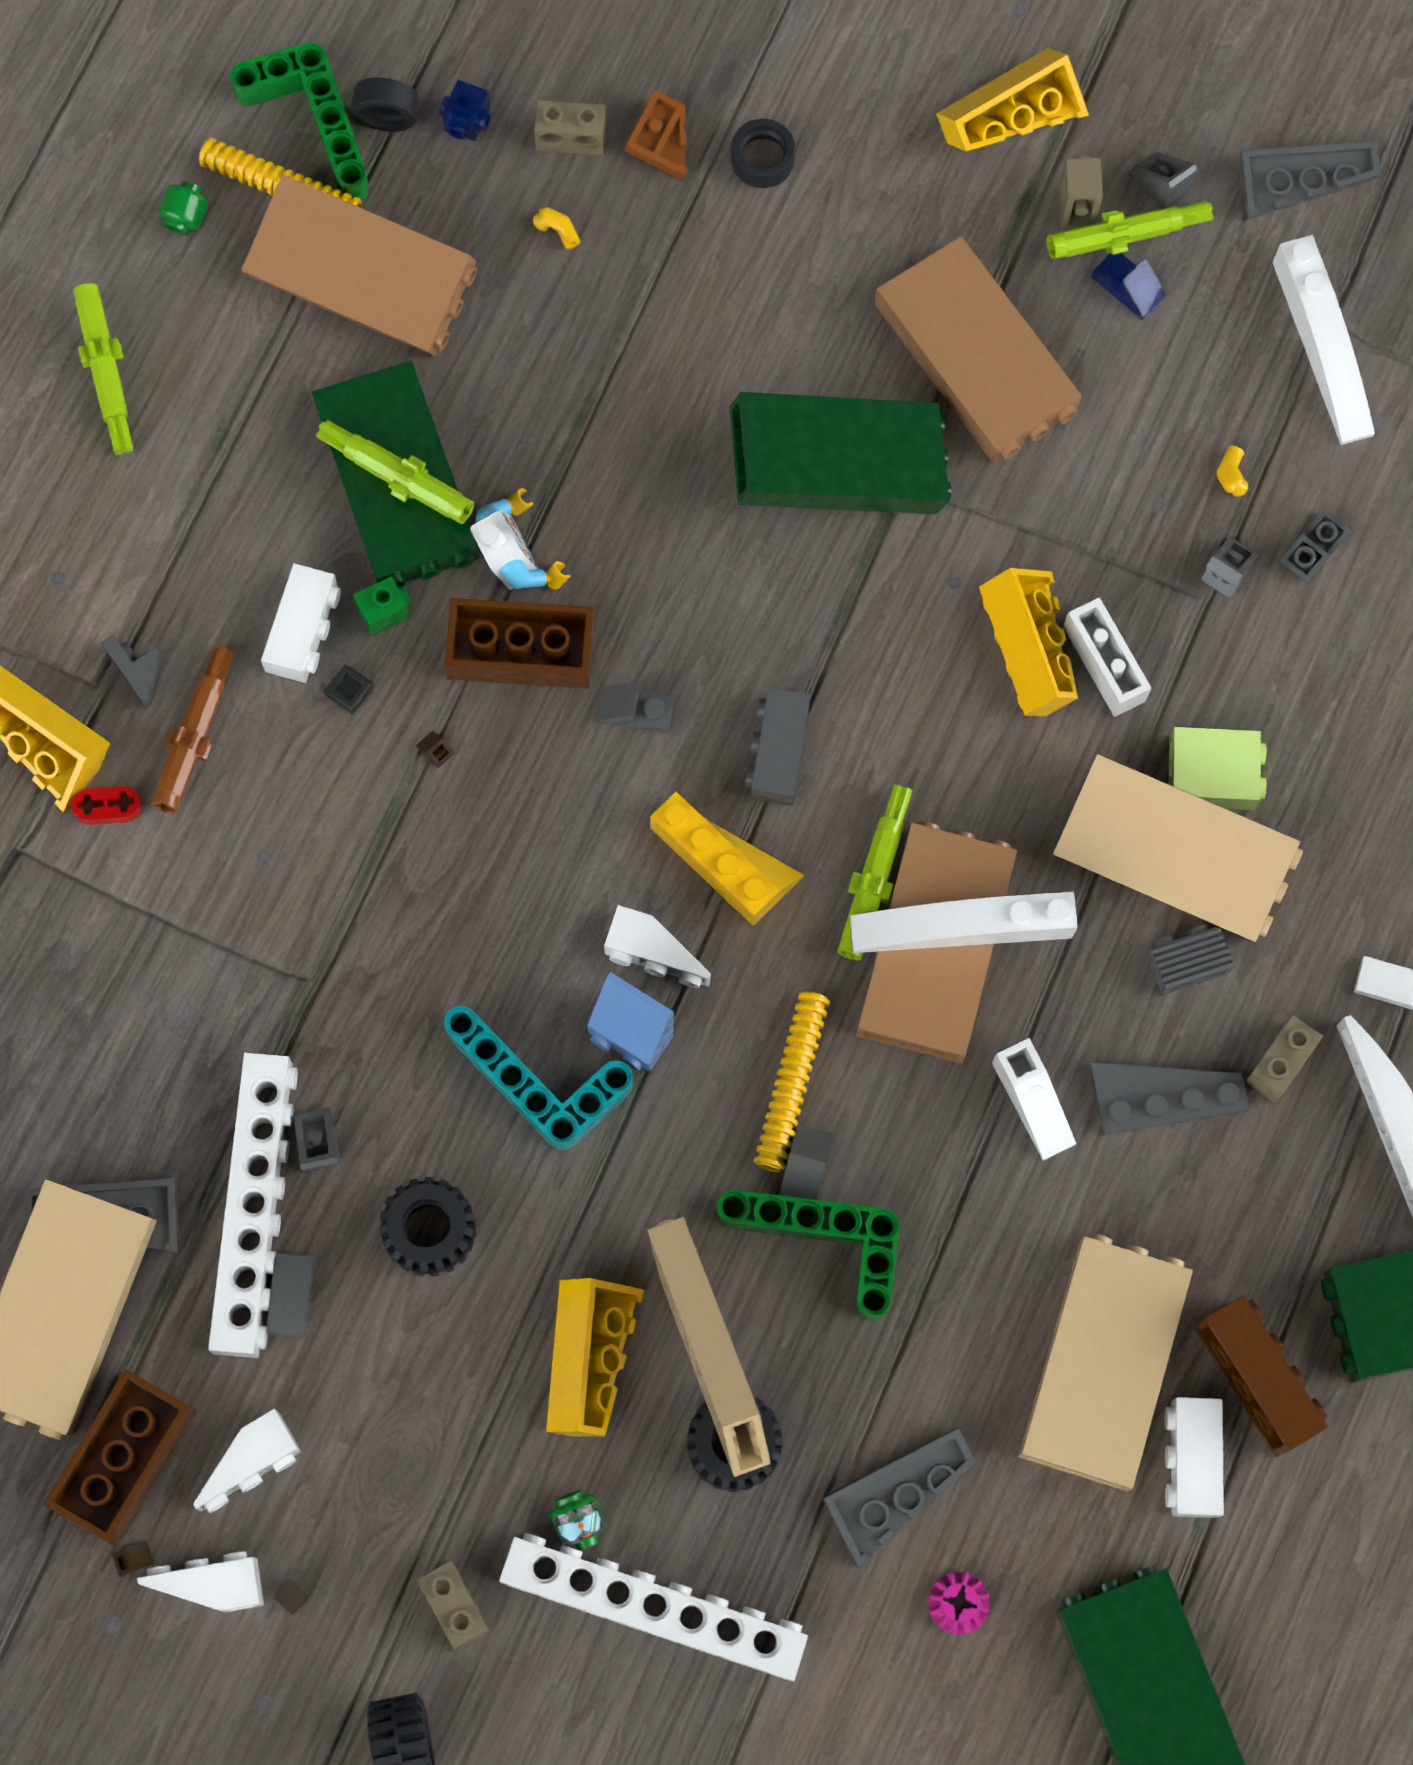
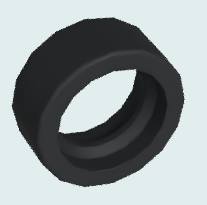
(384, 104)
(769, 130)

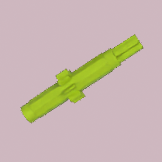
(1119, 230)
(101, 356)
(404, 476)
(872, 885)

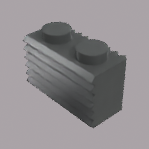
(1189, 959)

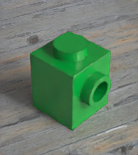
(383, 605)

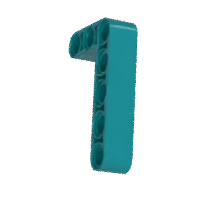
(531, 1086)

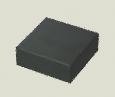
(349, 689)

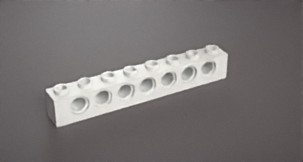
(257, 1074)
(520, 1574)

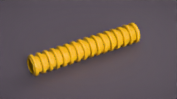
(256, 171)
(791, 1082)

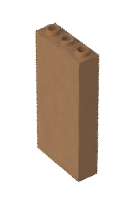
(360, 266)
(978, 350)
(932, 995)

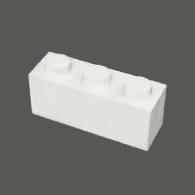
(301, 623)
(1107, 657)
(1195, 1457)

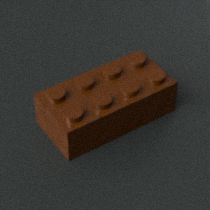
(519, 643)
(1261, 1376)
(120, 1457)

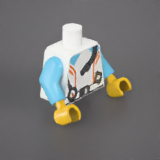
(506, 549)

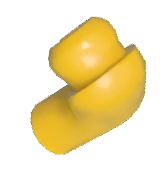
(561, 223)
(1229, 474)

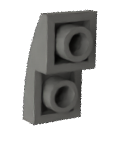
(1315, 546)
(290, 1295)

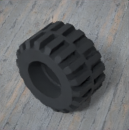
(418, 1196)
(718, 1472)
(399, 1731)

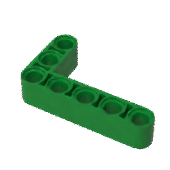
(323, 108)
(825, 1230)

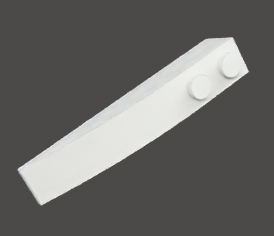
(1324, 337)
(967, 923)
(1387, 1099)

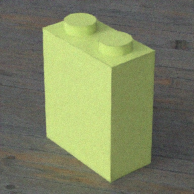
(1218, 765)

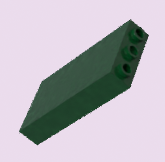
(839, 453)
(398, 536)
(1373, 1315)
(1147, 1674)

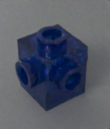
(466, 111)

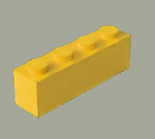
(1022, 99)
(1030, 639)
(48, 740)
(734, 868)
(588, 1354)

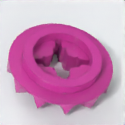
(943, 1612)

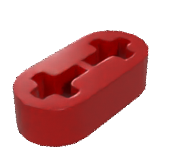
(106, 797)

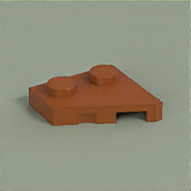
(661, 135)

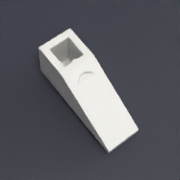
(645, 942)
(1034, 1098)
(253, 1452)
(220, 1586)

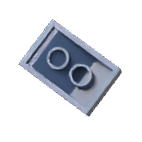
(630, 1024)

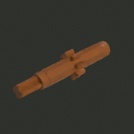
(190, 739)

